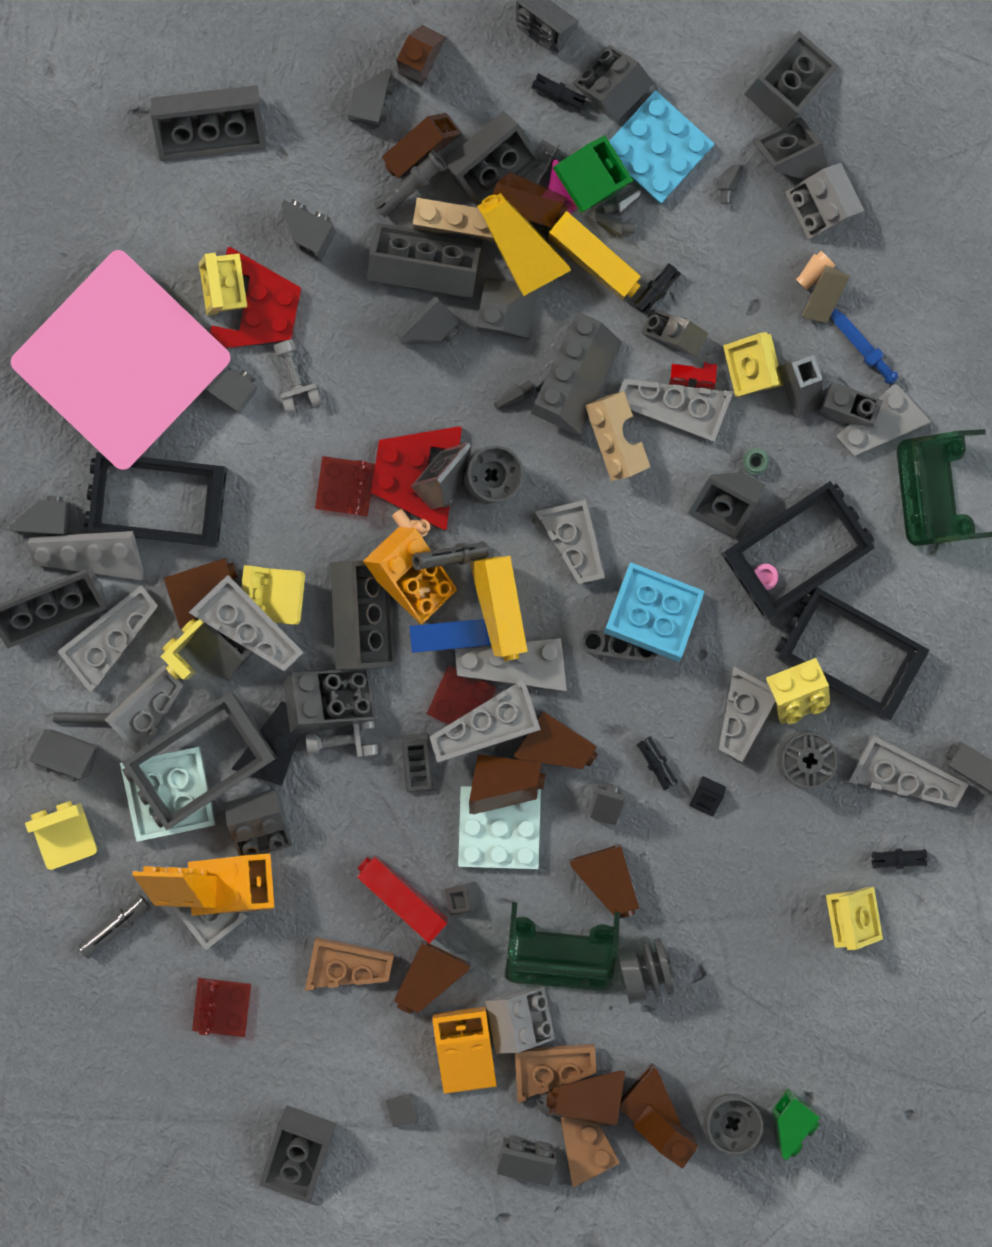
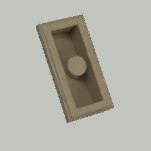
(825, 294)

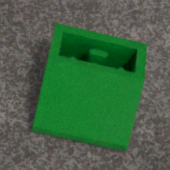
(593, 174)
(792, 1122)

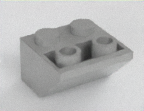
(824, 200)
(520, 1020)

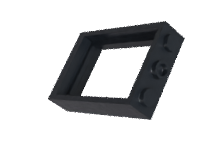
(213, 506)
(751, 582)
(901, 681)

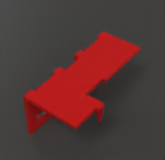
(687, 372)

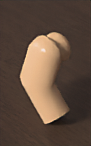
(403, 520)

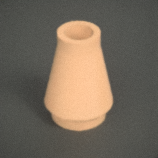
(814, 269)

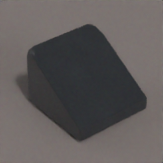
(707, 796)

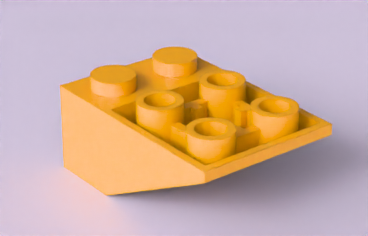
(415, 590)
(242, 884)
(178, 886)
(464, 1049)

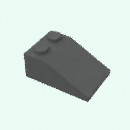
(791, 80)
(297, 1154)

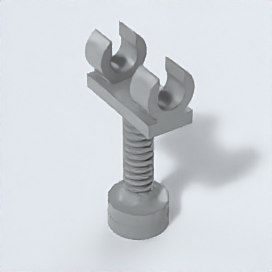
(285, 350)
(316, 743)

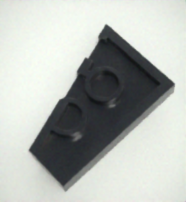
(278, 736)

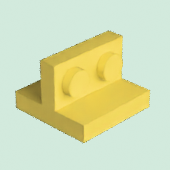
(222, 283)
(753, 364)
(854, 918)

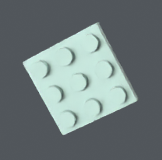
(178, 781)
(499, 836)

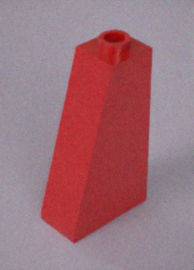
(402, 898)

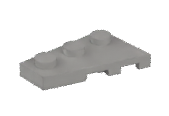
(896, 417)
(575, 537)
(142, 711)
(745, 714)
(209, 928)

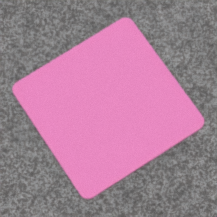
(120, 360)

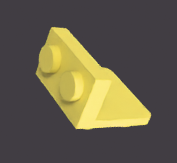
(275, 592)
(176, 664)
(799, 691)
(62, 835)

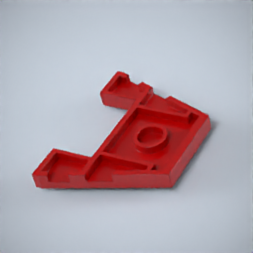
(269, 310)
(400, 464)

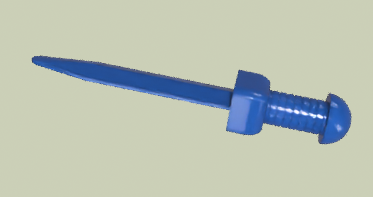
(872, 356)

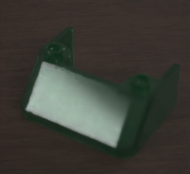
(929, 489)
(561, 958)

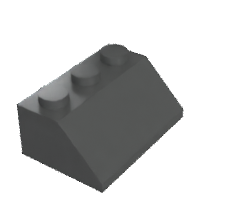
(490, 156)

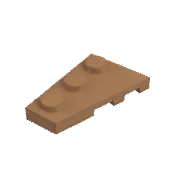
(345, 964)
(548, 1067)
(586, 1150)

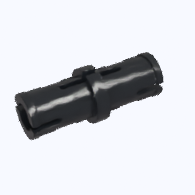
(558, 92)
(657, 288)
(657, 763)
(899, 858)

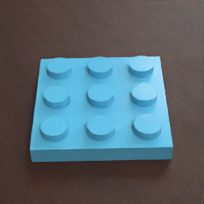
(659, 147)
(654, 612)

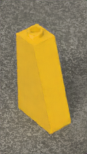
(523, 248)
(594, 256)
(500, 605)

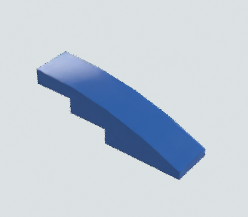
(449, 635)

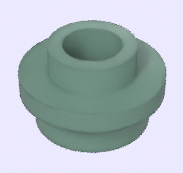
(764, 461)

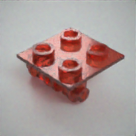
(345, 486)
(458, 696)
(221, 1007)

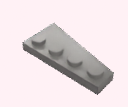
(681, 407)
(104, 553)
(242, 620)
(103, 642)
(540, 666)
(494, 722)
(899, 771)

